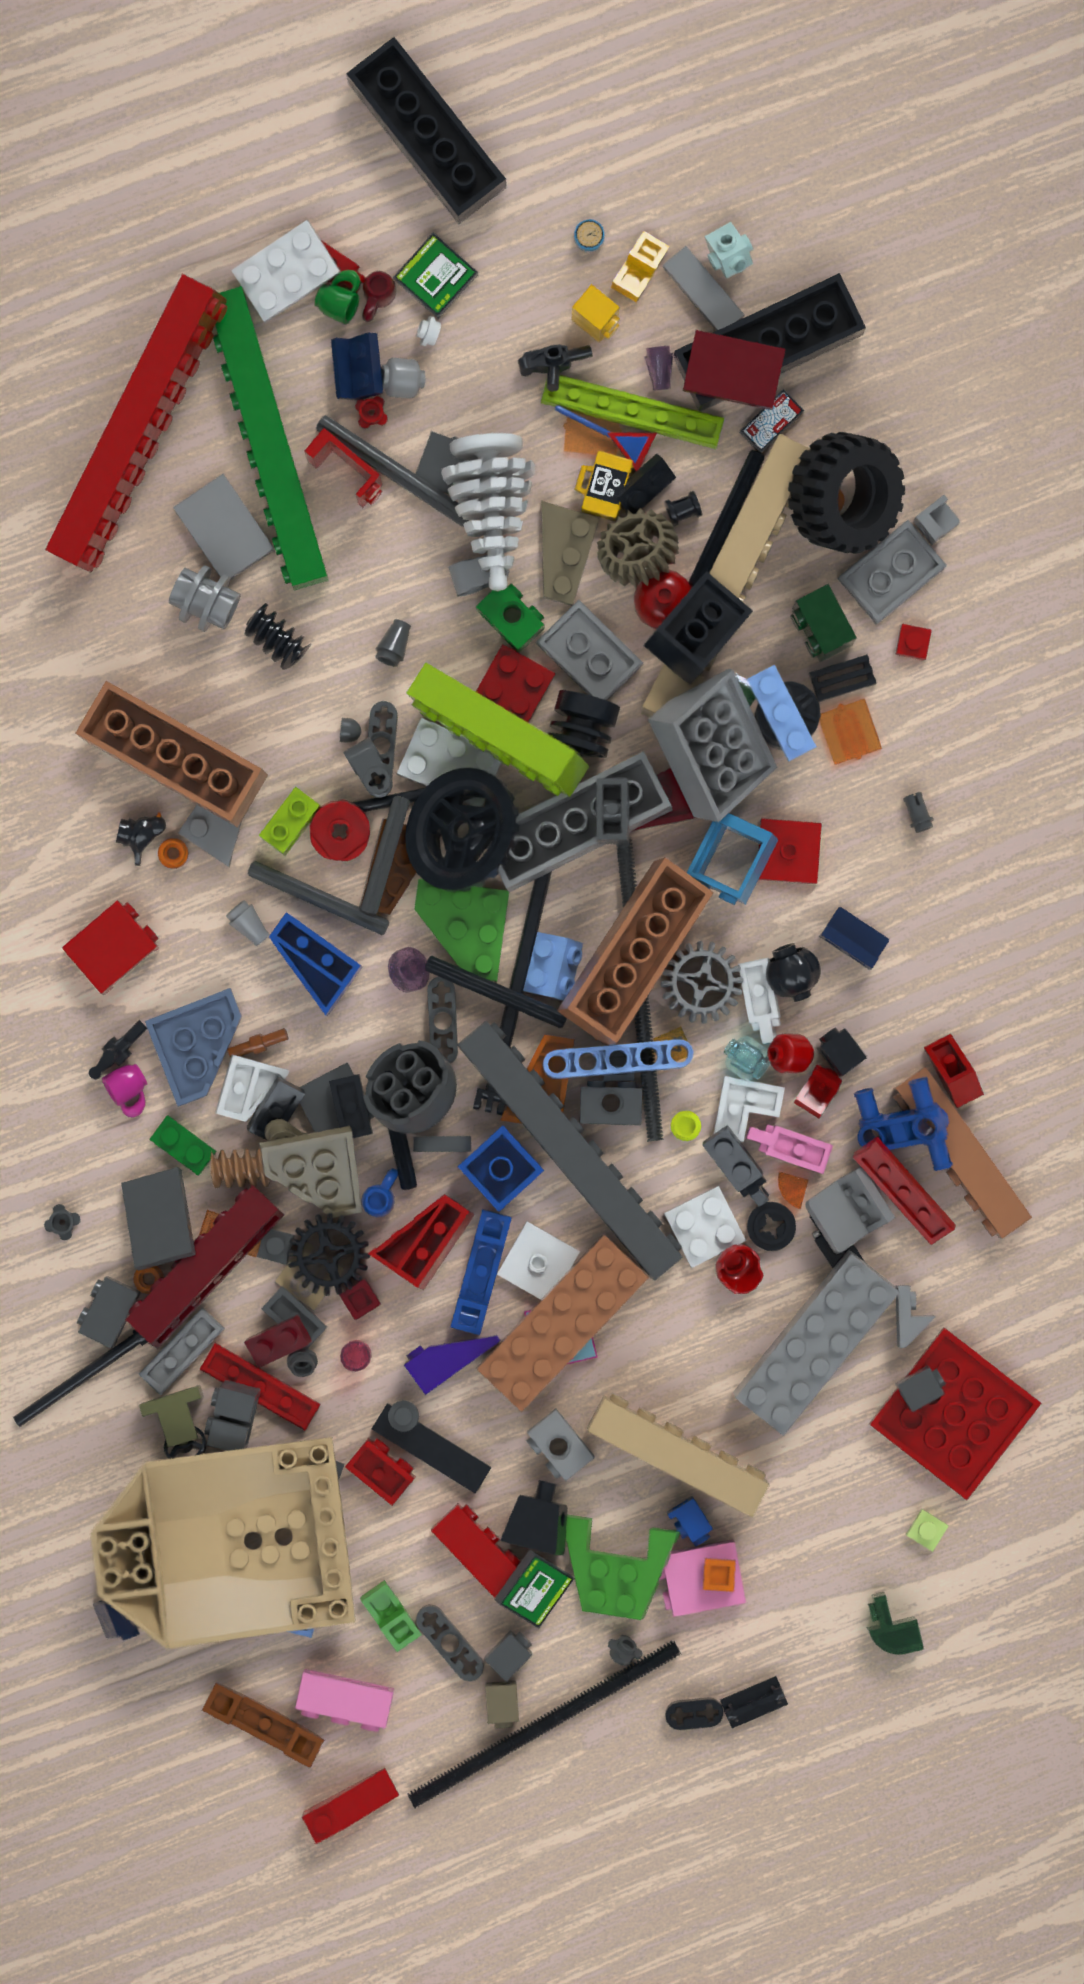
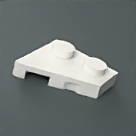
(246, 1087)

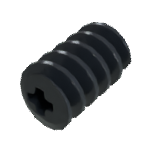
(275, 638)

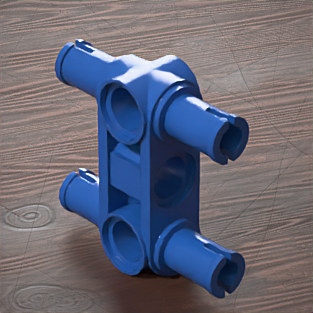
(907, 1126)

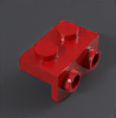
(380, 1470)

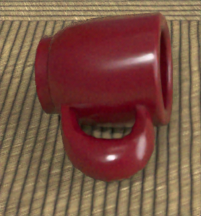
(379, 292)

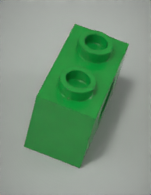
(516, 634)

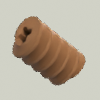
(238, 1169)

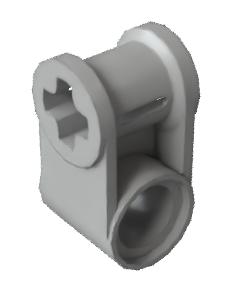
(469, 576)

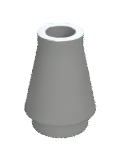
(247, 922)

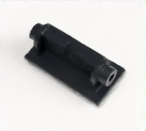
(754, 1702)

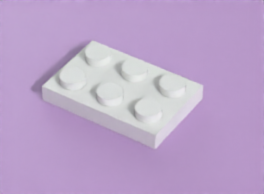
(286, 271)
(439, 751)

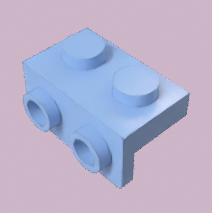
(553, 966)

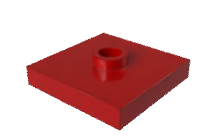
(796, 852)

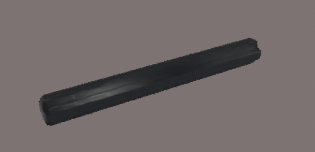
(728, 515)
(495, 991)

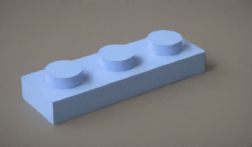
(781, 713)

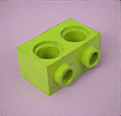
(289, 821)

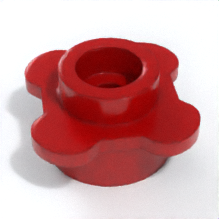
(366, 419)

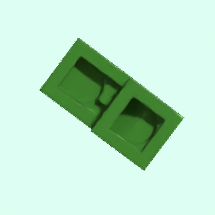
(390, 1616)

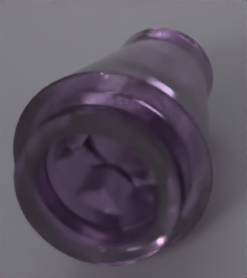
(659, 366)

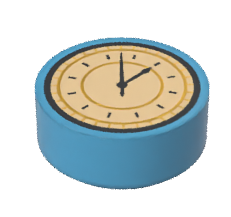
(589, 235)

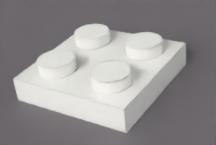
(704, 1226)

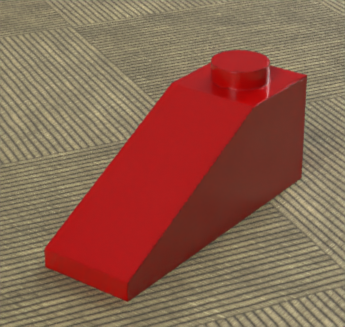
(349, 1805)

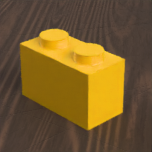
(596, 314)

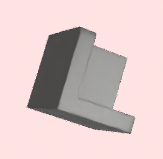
(936, 520)

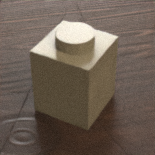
(502, 1703)

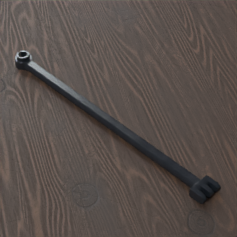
(518, 980)

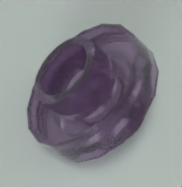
(408, 970)

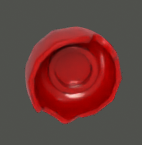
(739, 1269)

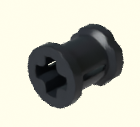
(683, 508)

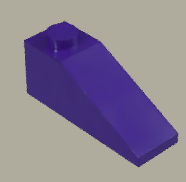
(442, 1361)

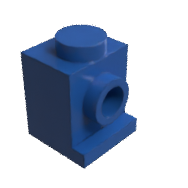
(691, 1521)

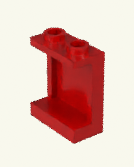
(111, 946)

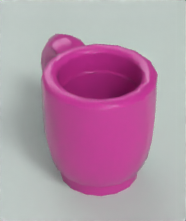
(124, 1085)

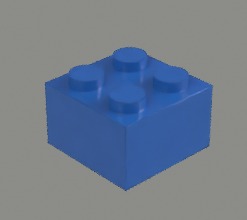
(500, 1168)

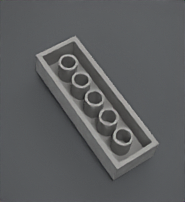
(567, 828)
(816, 1342)

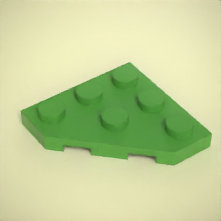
(466, 924)

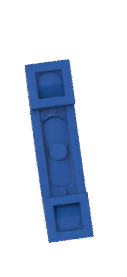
(481, 1272)

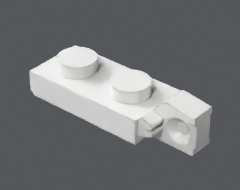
(760, 999)

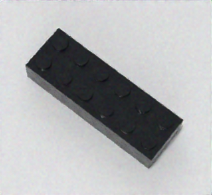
(426, 130)
(801, 324)

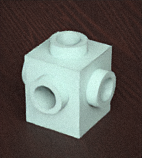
(729, 250)

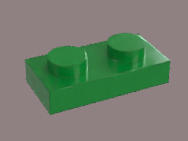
(182, 1145)

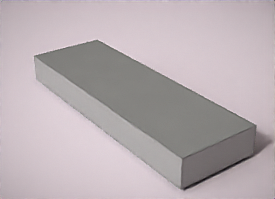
(702, 289)
(181, 1351)

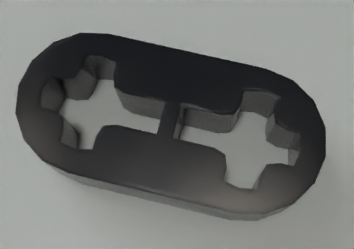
(694, 1721)

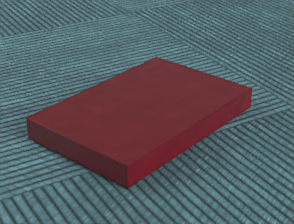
(734, 370)

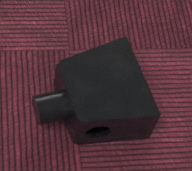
(538, 1521)

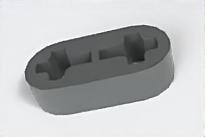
(442, 1144)

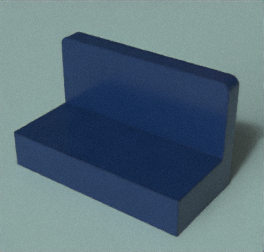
(854, 938)

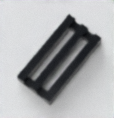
(867, 670)

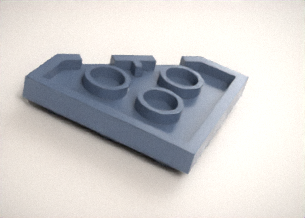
(194, 1043)

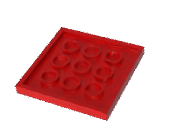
(967, 1426)

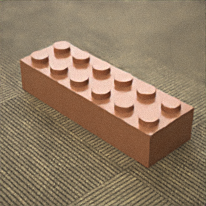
(171, 754)
(635, 951)
(562, 1323)

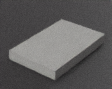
(223, 528)
(892, 572)
(589, 652)

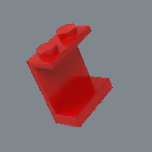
(322, 447)

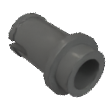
(918, 812)

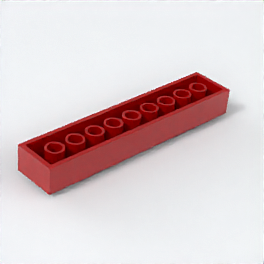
(137, 424)

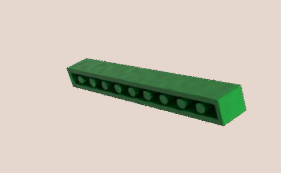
(268, 443)

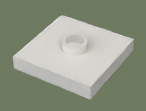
(537, 1261)

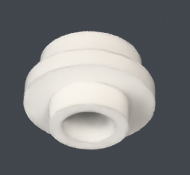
(428, 331)

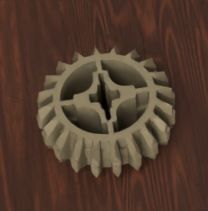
(634, 539)

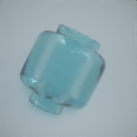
(746, 1058)

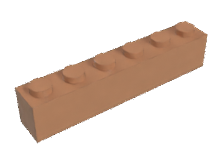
(971, 1165)

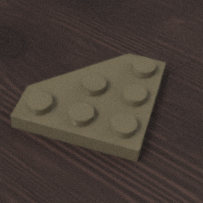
(316, 1169)

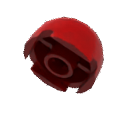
(660, 597)

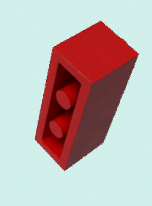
(476, 1548)

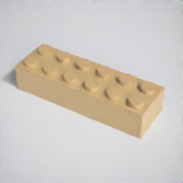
(678, 1456)

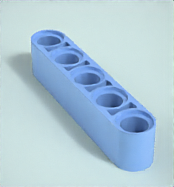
(631, 1051)

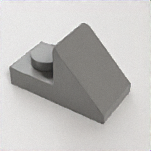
(908, 1326)

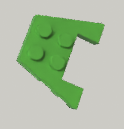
(616, 1582)

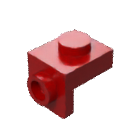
(819, 1091)

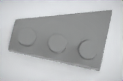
(211, 834)

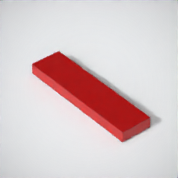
(904, 1191)
(274, 1393)

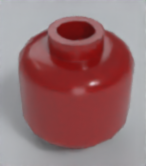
(790, 1053)

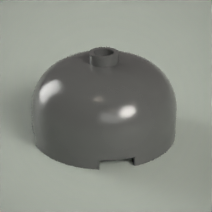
(418, 1089)

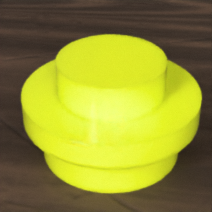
(685, 1125)

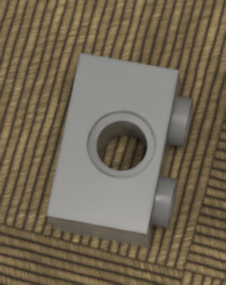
(553, 1427)

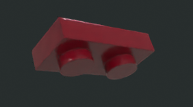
(278, 1341)

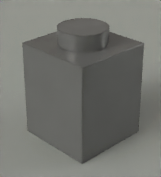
(921, 1388)
(509, 1654)

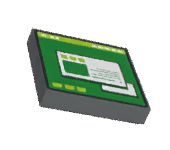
(435, 275)
(534, 1588)

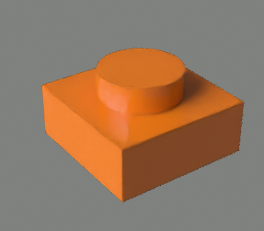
(719, 1574)

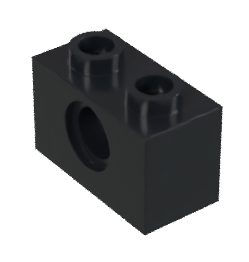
(840, 1051)

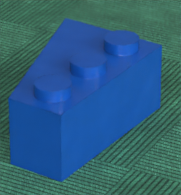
(316, 962)

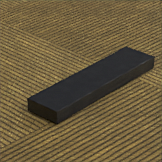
(435, 1451)

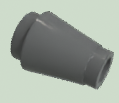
(393, 644)

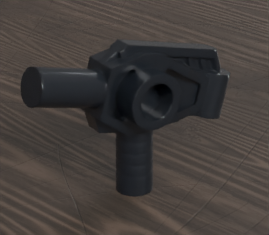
(552, 360)
(117, 1050)

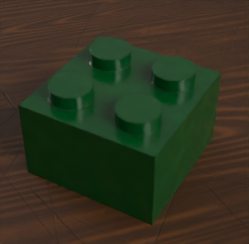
(822, 623)

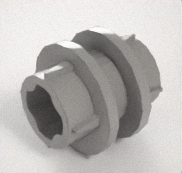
(204, 598)

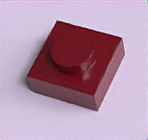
(360, 1299)

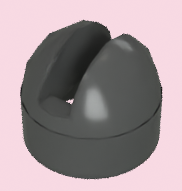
(350, 730)

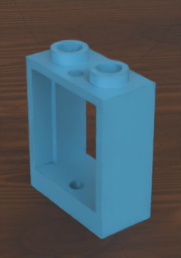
(709, 845)

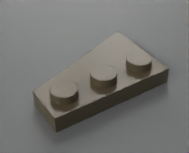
(565, 546)

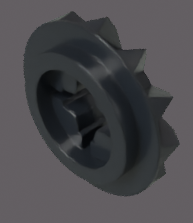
(784, 1233)

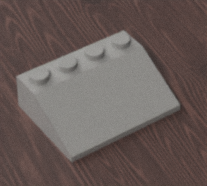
(713, 745)

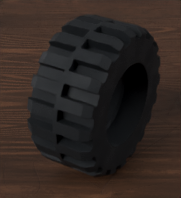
(818, 485)

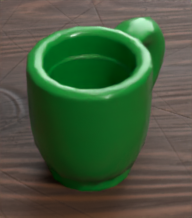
(337, 301)

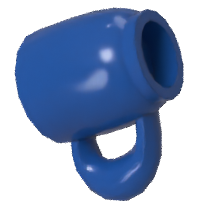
(379, 1199)

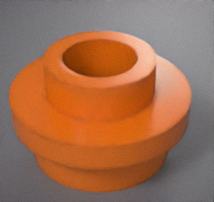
(164, 849)
(139, 1278)

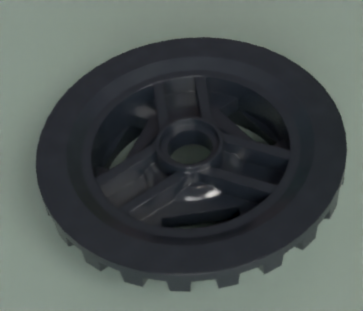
(441, 812)

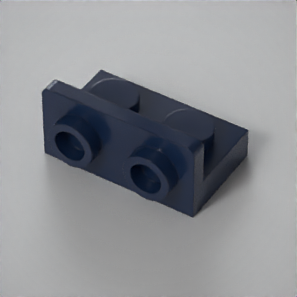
(357, 367)

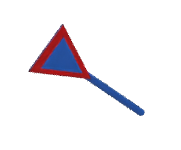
(631, 445)

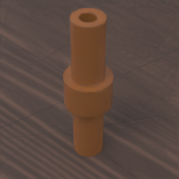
(258, 1043)

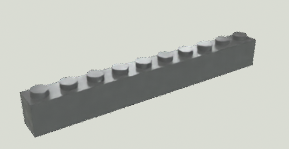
(569, 1150)

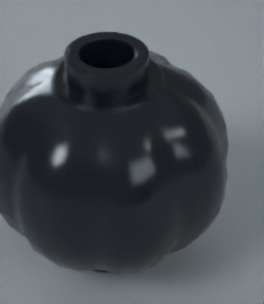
(793, 972)

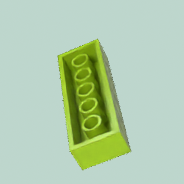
(497, 731)

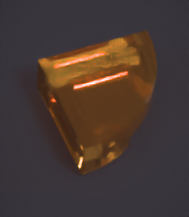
(792, 1188)

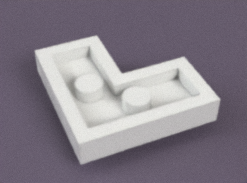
(740, 1098)

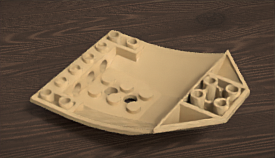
(178, 1556)

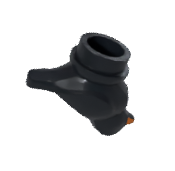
(140, 833)

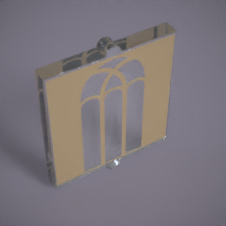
(294, 1286)

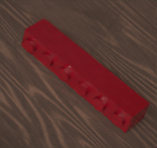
(196, 1276)

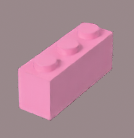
(344, 1700)

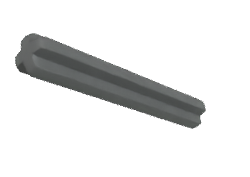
(385, 855)

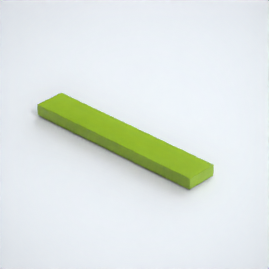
(635, 411)

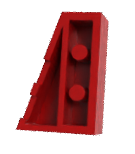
(424, 1242)

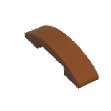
(264, 1724)

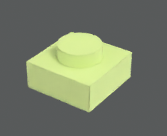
(927, 1530)

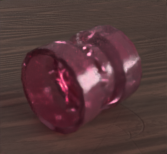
(355, 1351)

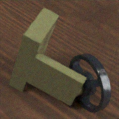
(177, 1421)

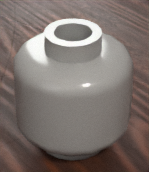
(402, 377)

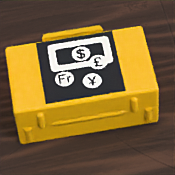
(606, 480)

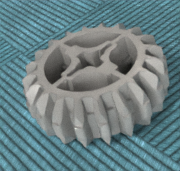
(705, 969)

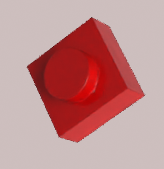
(913, 642)

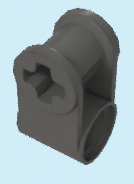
(367, 764)

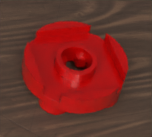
(337, 847)

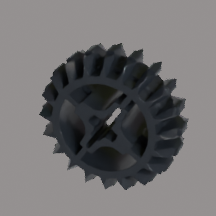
(324, 1241)

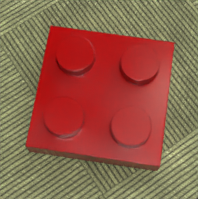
(515, 683)

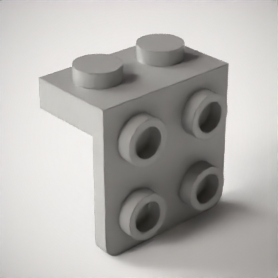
(848, 1210)

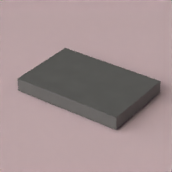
(158, 1218)

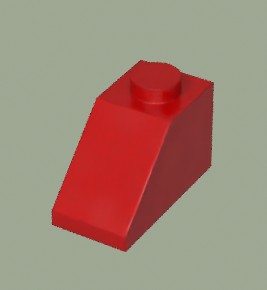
(954, 1070)

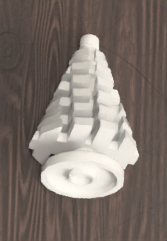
(489, 491)

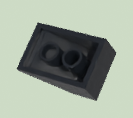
(698, 628)

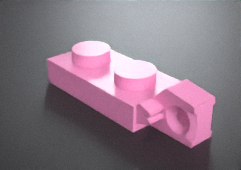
(792, 1147)

